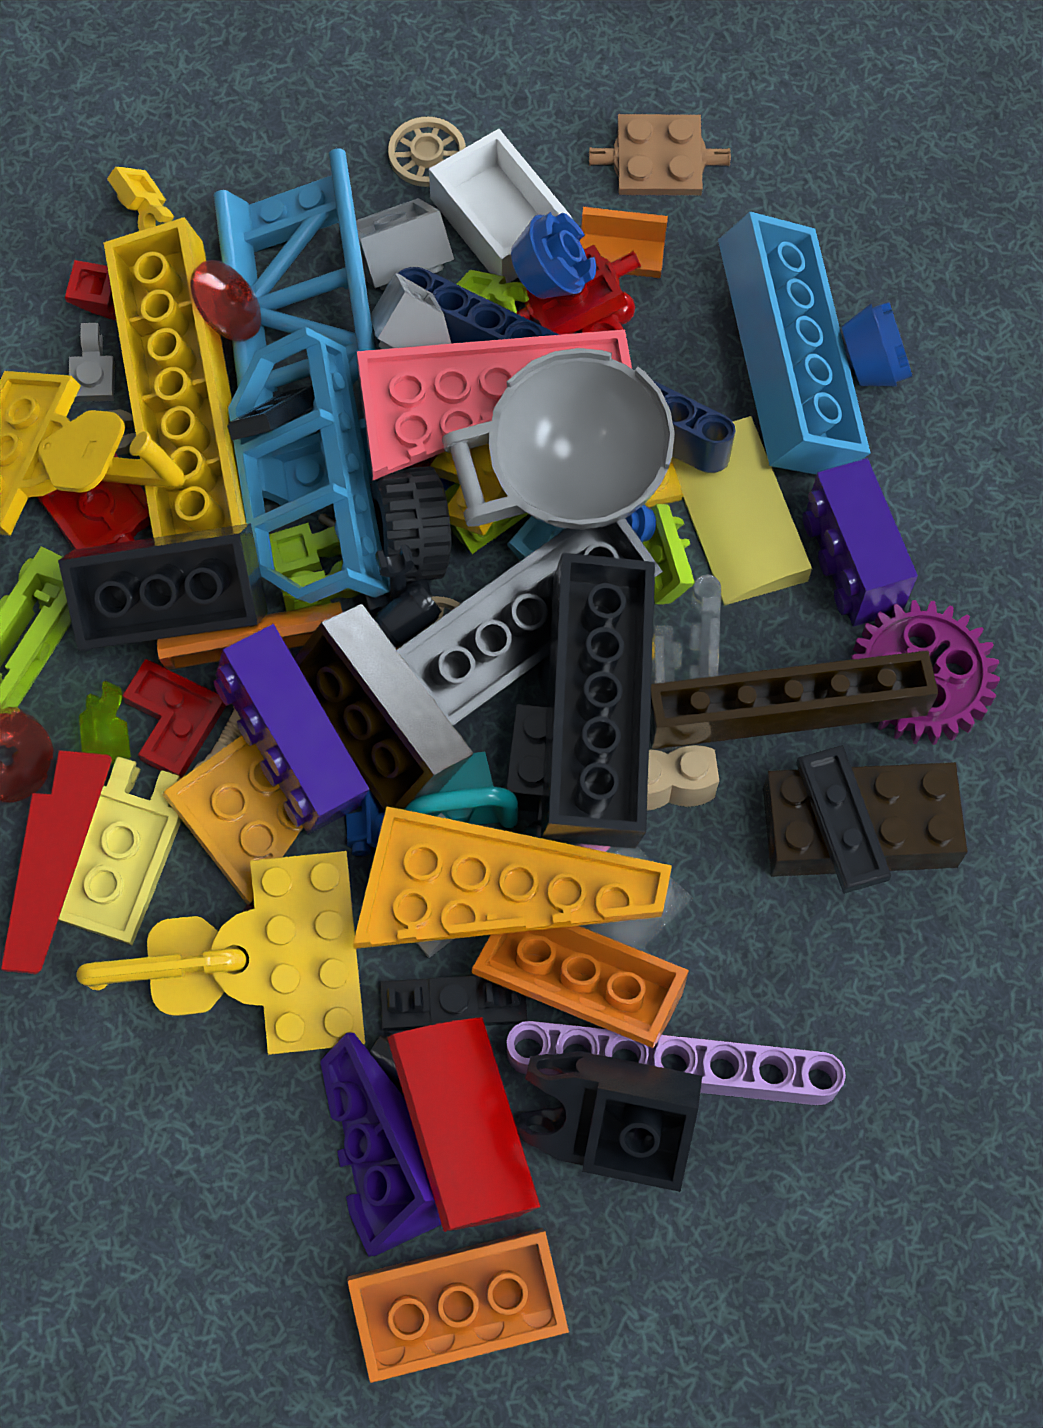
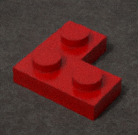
(184, 716)

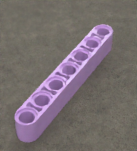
(698, 1056)

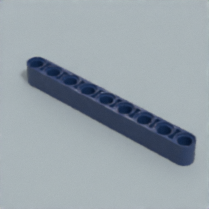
(701, 434)

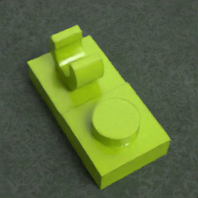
(670, 556)

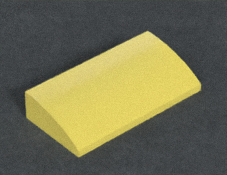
(744, 521)

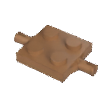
(659, 155)

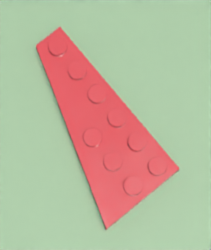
(434, 389)

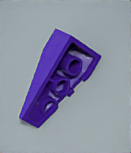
(381, 1147)

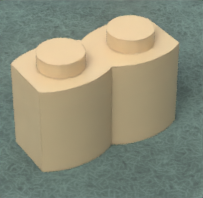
(682, 777)

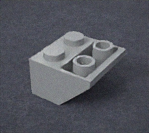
(408, 316)

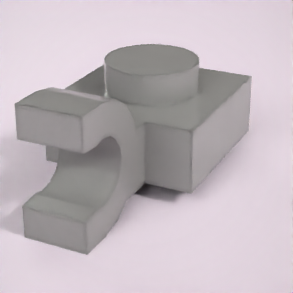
(92, 369)

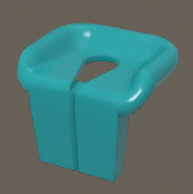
(471, 797)

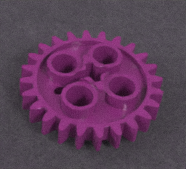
(958, 695)

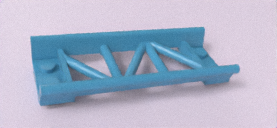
(296, 219)

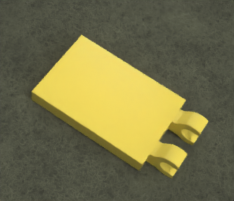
(121, 856)

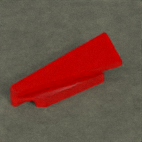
(50, 855)

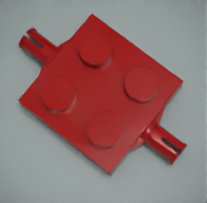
(596, 300)
(99, 516)

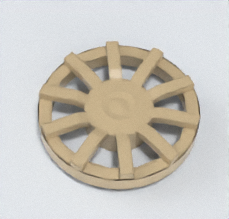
(425, 148)

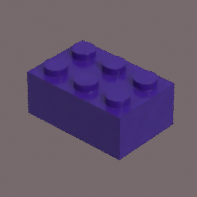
(858, 542)

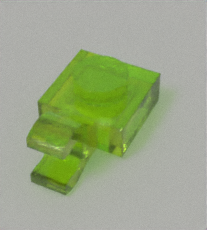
(101, 728)

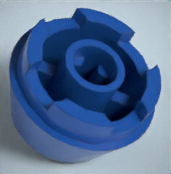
(551, 257)
(876, 347)

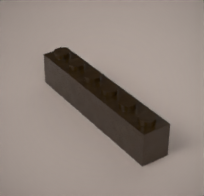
(791, 699)

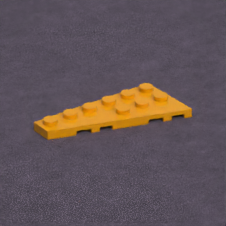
(234, 812)
(471, 880)

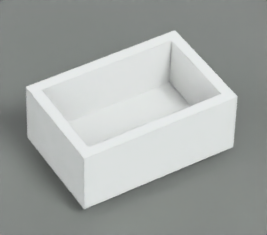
(490, 198)

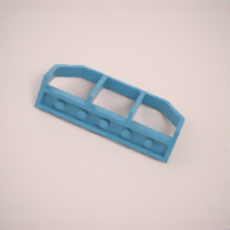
(345, 461)

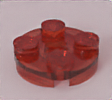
(32, 756)

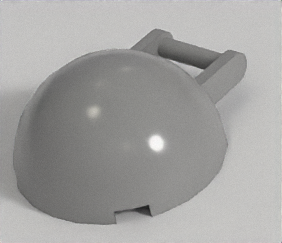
(569, 443)

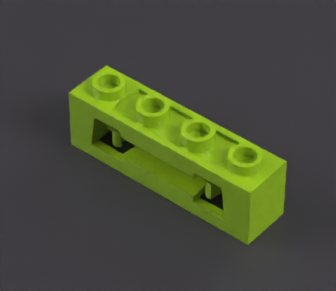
(40, 581)

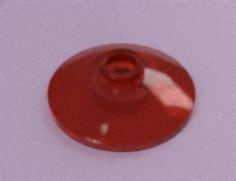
(225, 301)

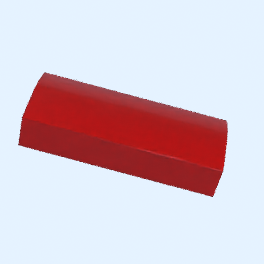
(463, 1124)

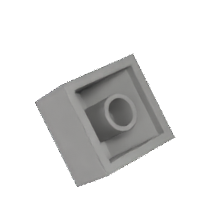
(402, 239)

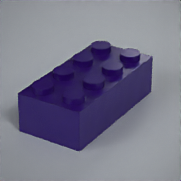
(289, 730)

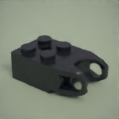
(615, 1117)

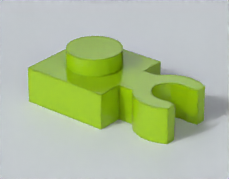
(494, 288)

